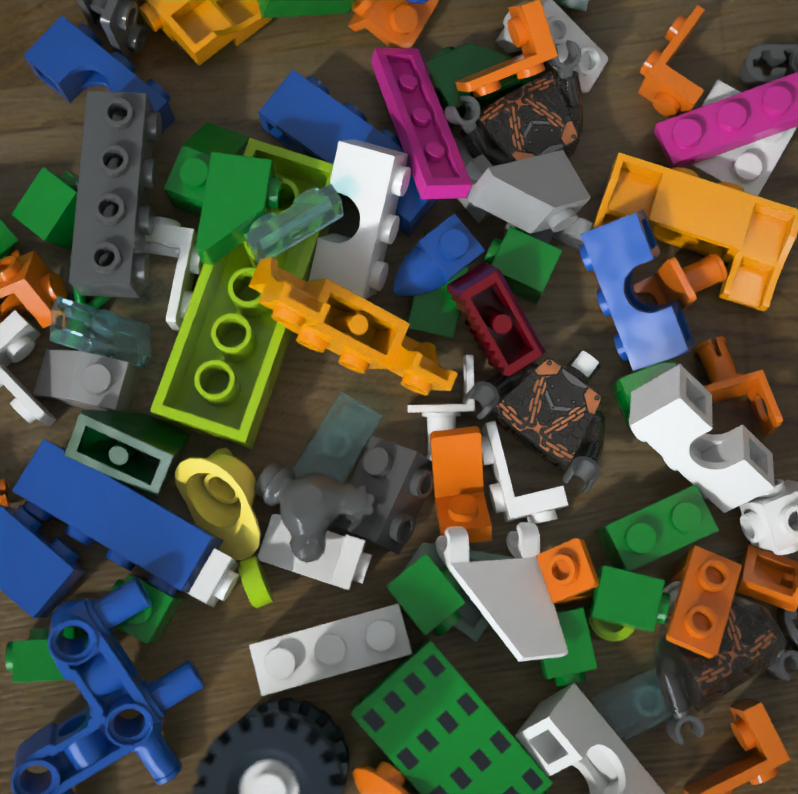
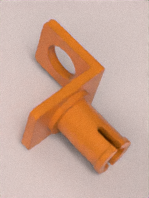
(680, 283)
(728, 384)

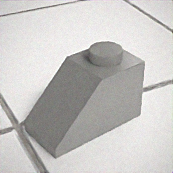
(532, 192)
(87, 380)

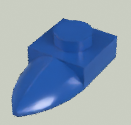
(437, 259)

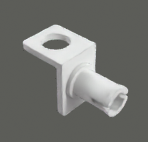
(444, 415)

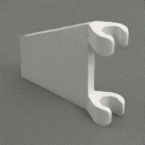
(509, 591)

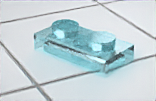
(311, 213)

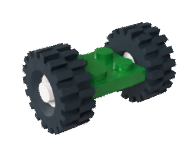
(276, 750)

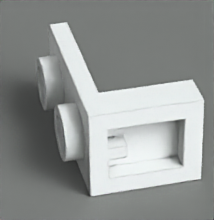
(16, 343)

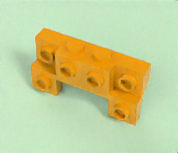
(203, 25)
(707, 218)
(350, 327)

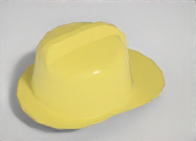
(221, 500)

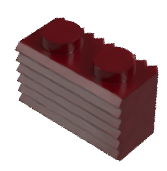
(495, 319)

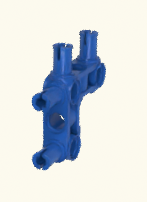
(109, 685)

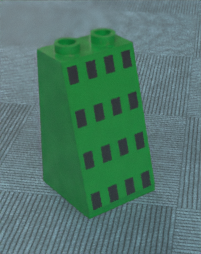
(443, 731)

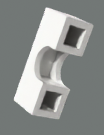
(374, 181)
(674, 418)
(330, 649)
(572, 732)

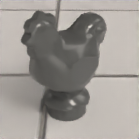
(311, 505)

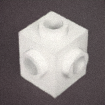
(773, 518)

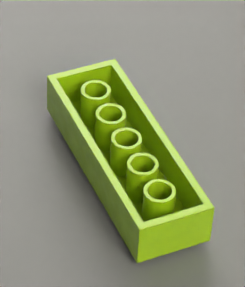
(228, 341)

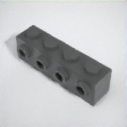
(114, 195)

